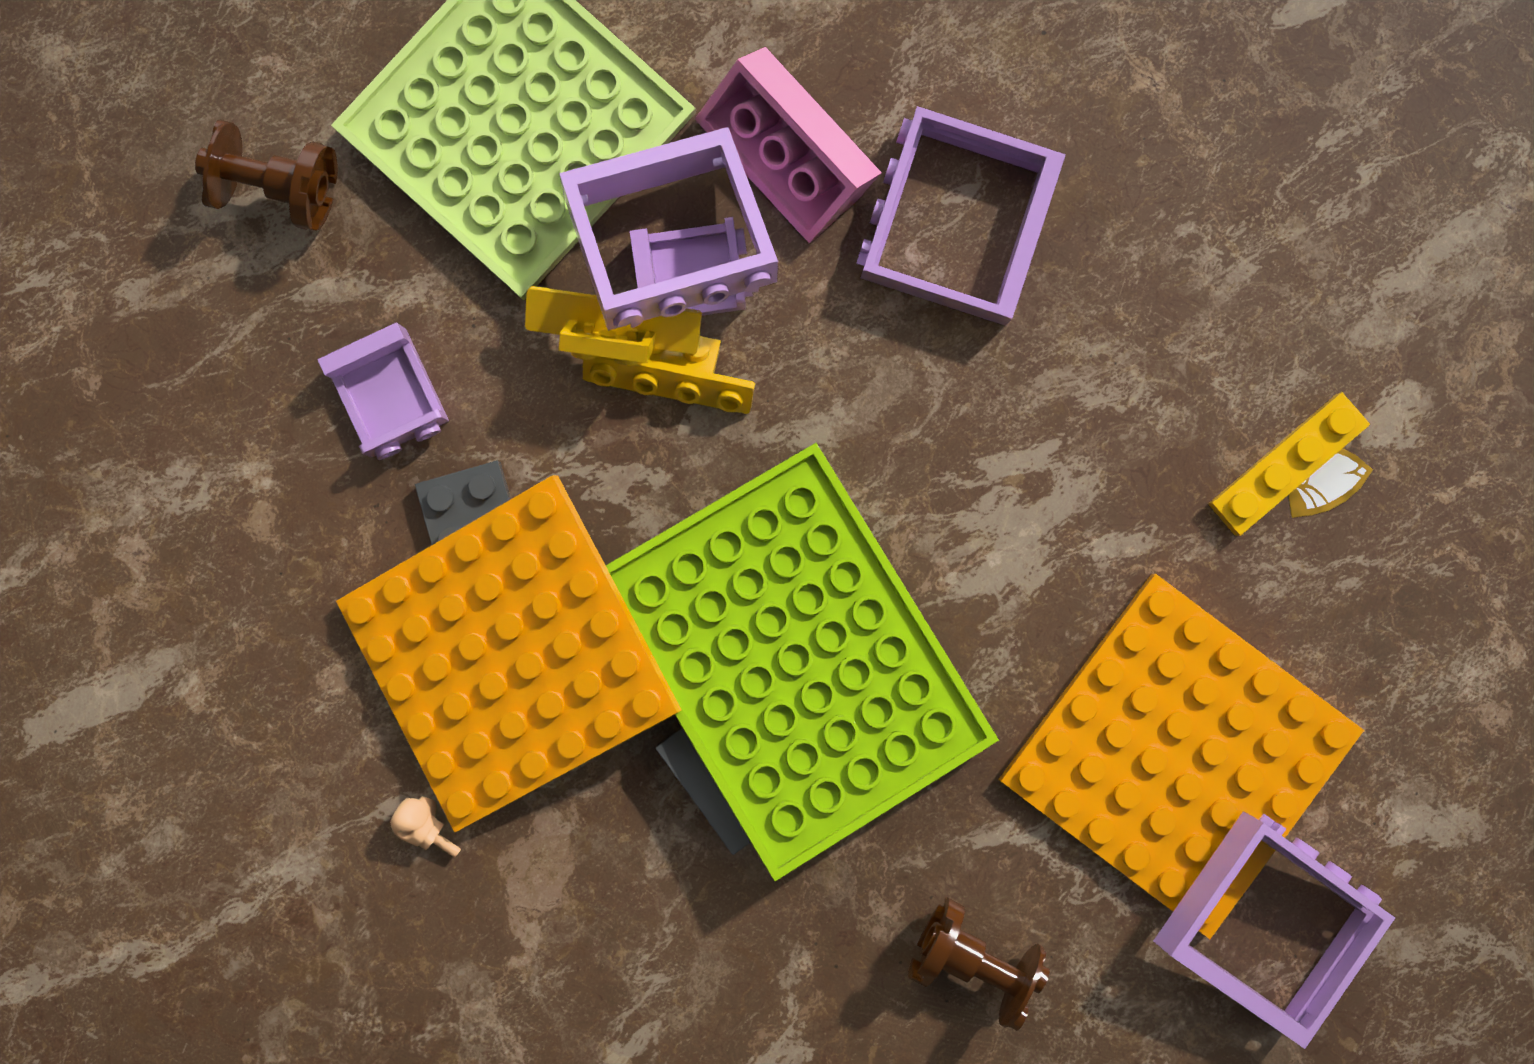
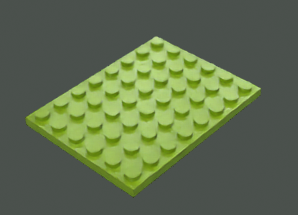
(798, 661)

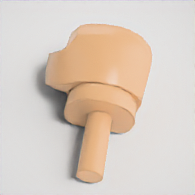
(416, 824)

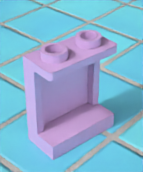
(687, 251)
(385, 391)

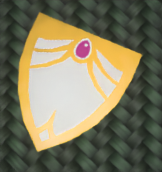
(1329, 485)

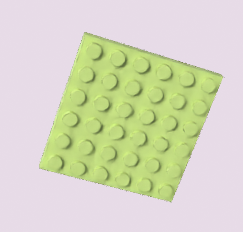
(491, 113)

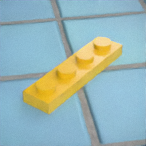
(1289, 464)

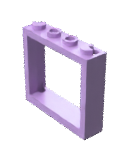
(985, 142)
(651, 169)
(1336, 966)

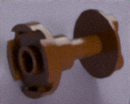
(291, 181)
(964, 956)

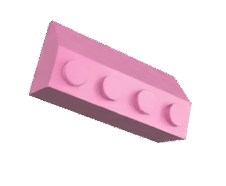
(788, 143)

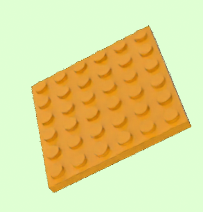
(507, 654)
(1172, 741)

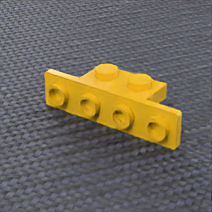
(585, 334)
(677, 377)

